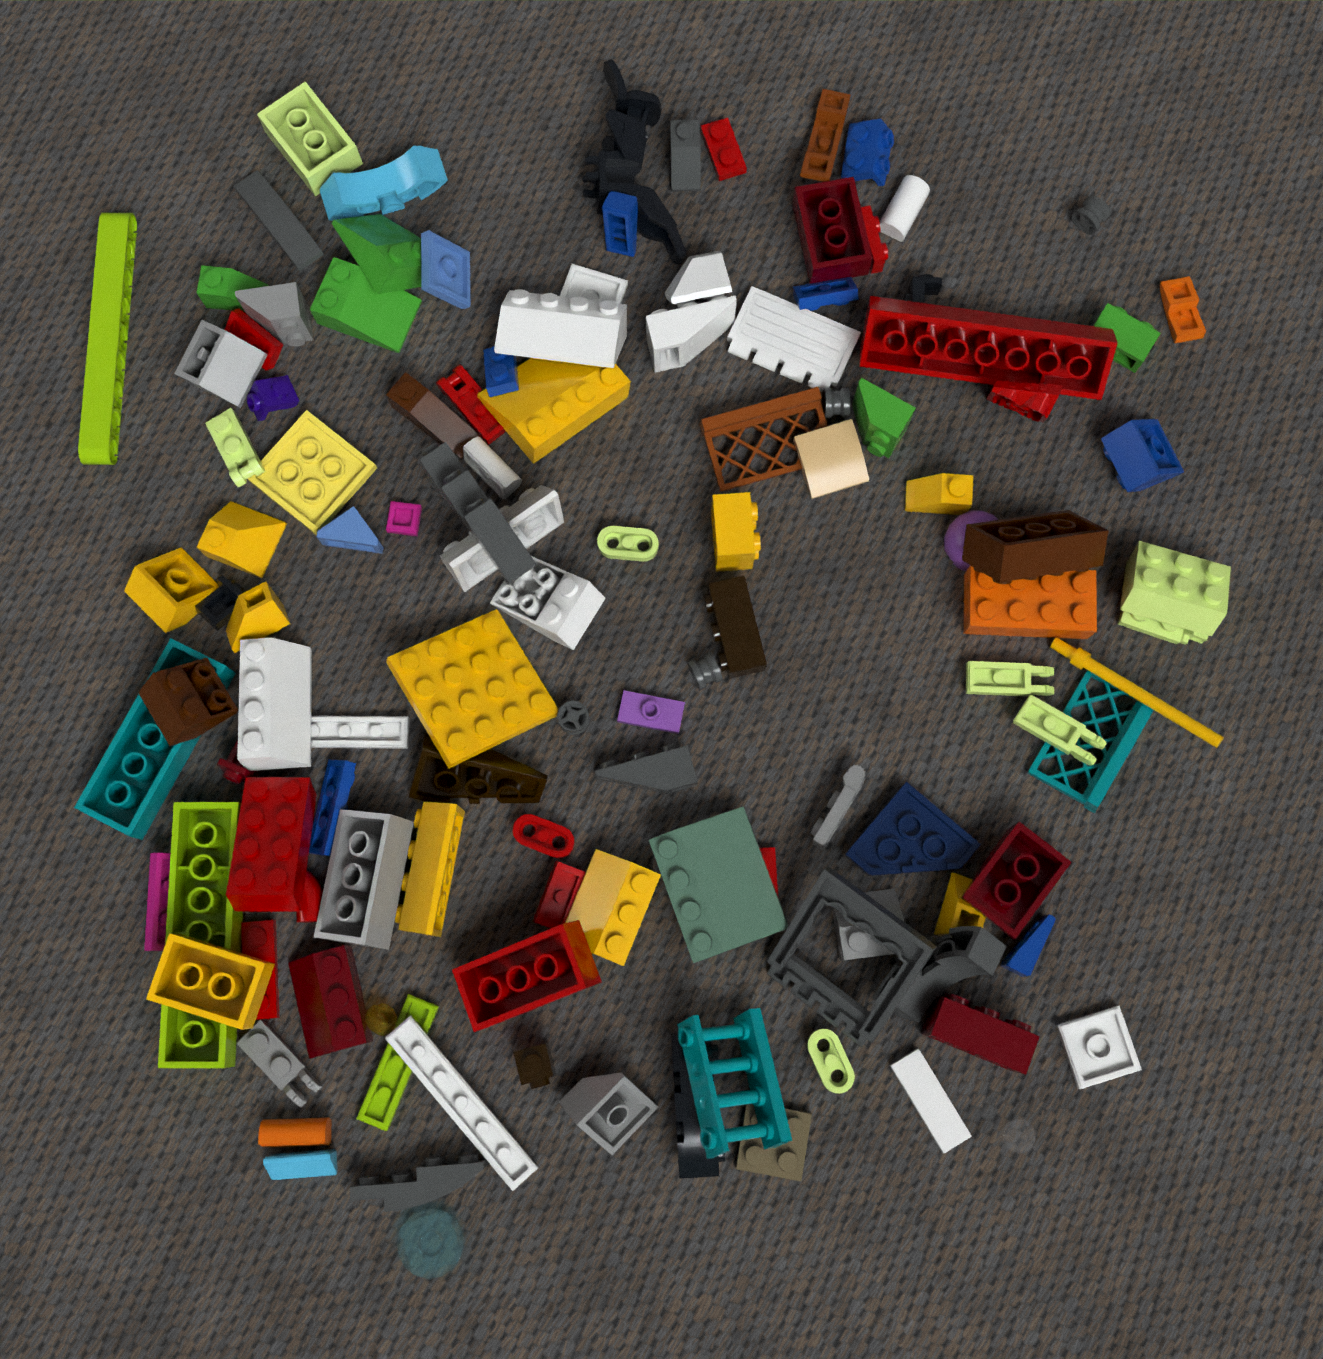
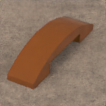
(825, 136)

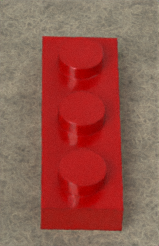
(261, 942)

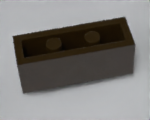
(735, 627)

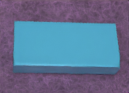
(301, 1164)

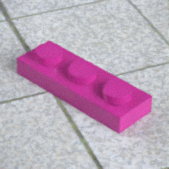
(157, 901)

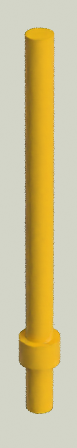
(1082, 659)

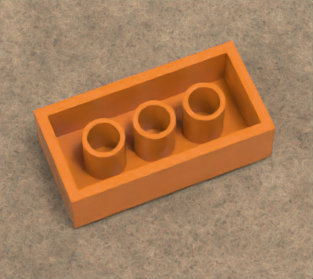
(1031, 608)

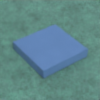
(445, 270)

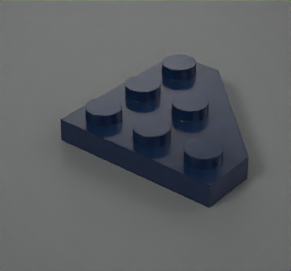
(911, 838)

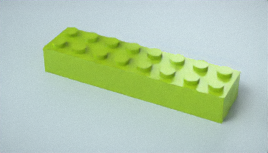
(200, 909)

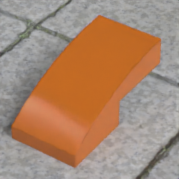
(1181, 310)

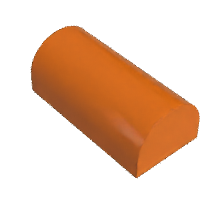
(295, 1132)

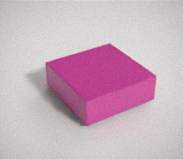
(403, 518)

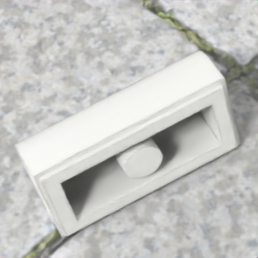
(904, 207)
(491, 467)

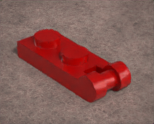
(469, 404)

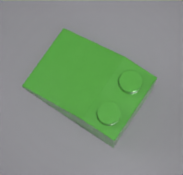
(383, 251)
(354, 308)

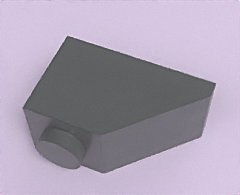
(685, 155)

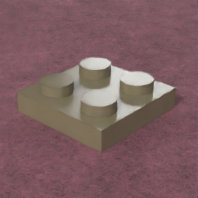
(783, 1161)

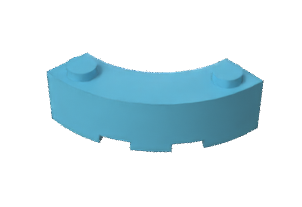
(386, 187)

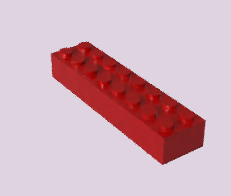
(986, 346)

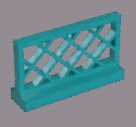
(1112, 759)

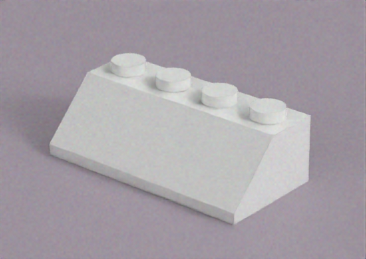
(561, 328)
(274, 704)

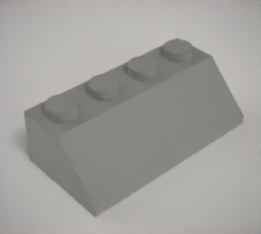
(364, 878)

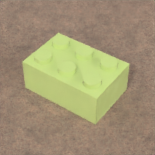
(309, 137)
(1176, 588)

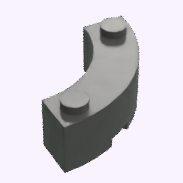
(958, 955)

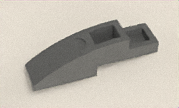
(433, 1181)

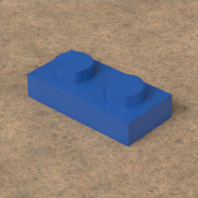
(829, 292)
(500, 373)

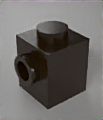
(535, 1065)

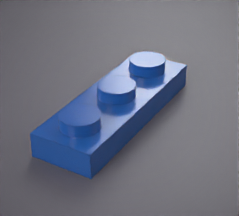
(333, 797)

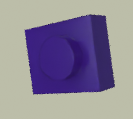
(271, 395)

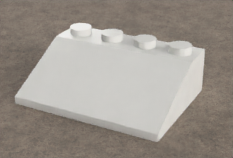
(530, 518)

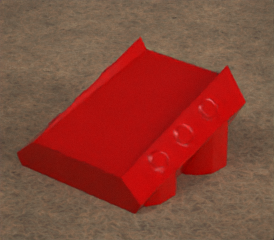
(1027, 399)

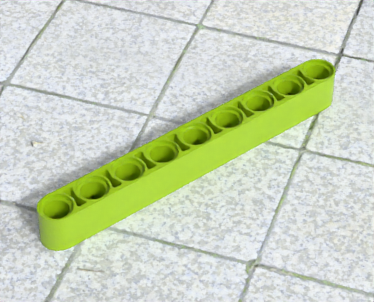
(106, 339)

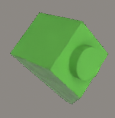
(219, 284)

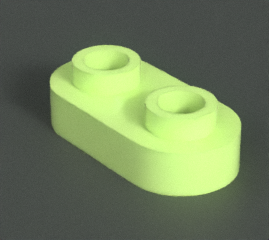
(628, 543)
(830, 1060)

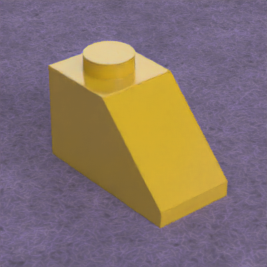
(940, 494)

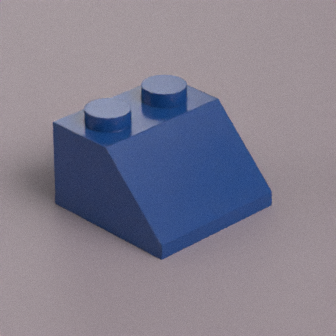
(1141, 454)

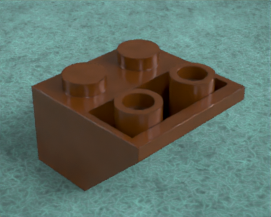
(187, 700)

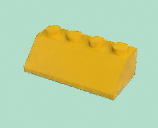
(431, 868)

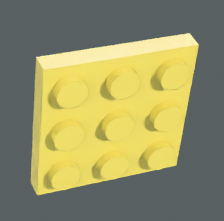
(312, 472)

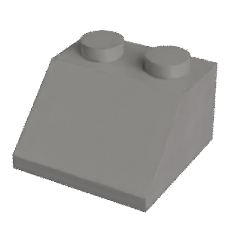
(280, 311)
(855, 942)

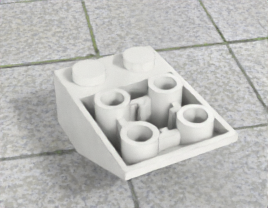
(684, 332)
(551, 602)

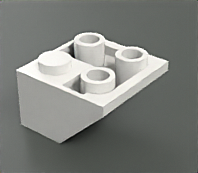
(699, 278)

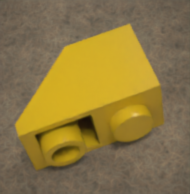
(256, 615)
(956, 911)

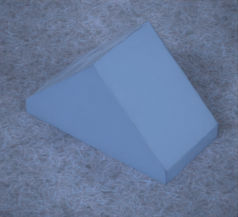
(349, 532)

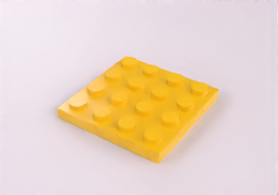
(472, 687)

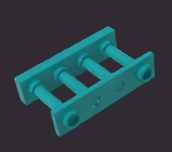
(761, 1076)

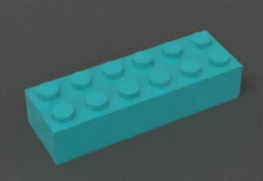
(139, 762)

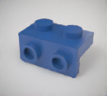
(868, 151)

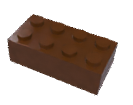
(1034, 546)

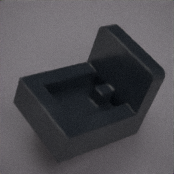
(921, 286)
(220, 604)

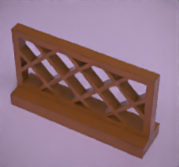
(753, 416)

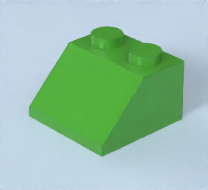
(880, 418)

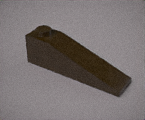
(476, 778)

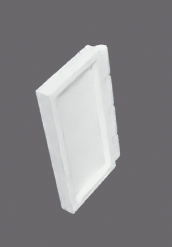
(792, 337)

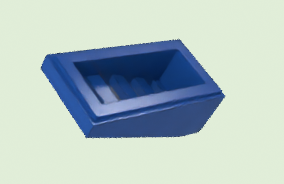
(614, 209)
(1027, 951)

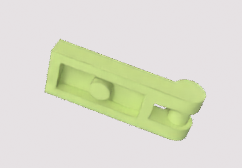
(235, 447)

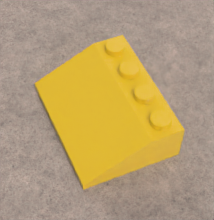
(555, 402)

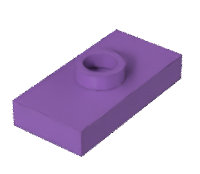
(651, 712)

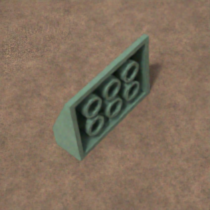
(718, 884)

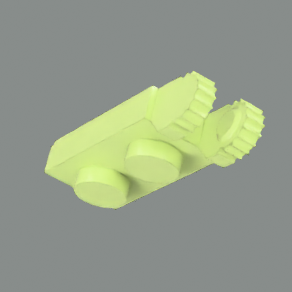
(1006, 679)
(1057, 729)

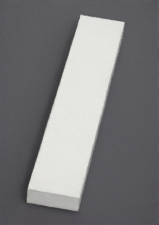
(461, 1103)

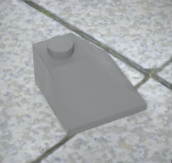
(608, 1108)

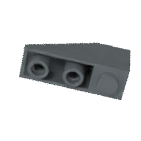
(661, 772)

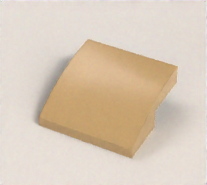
(831, 458)

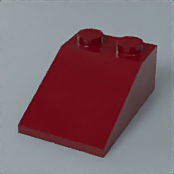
(1015, 879)

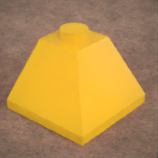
(241, 538)

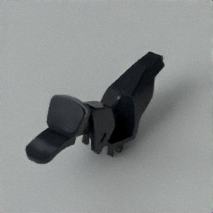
(623, 159)

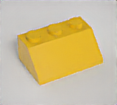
(612, 904)

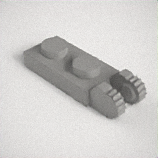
(839, 805)
(277, 1061)

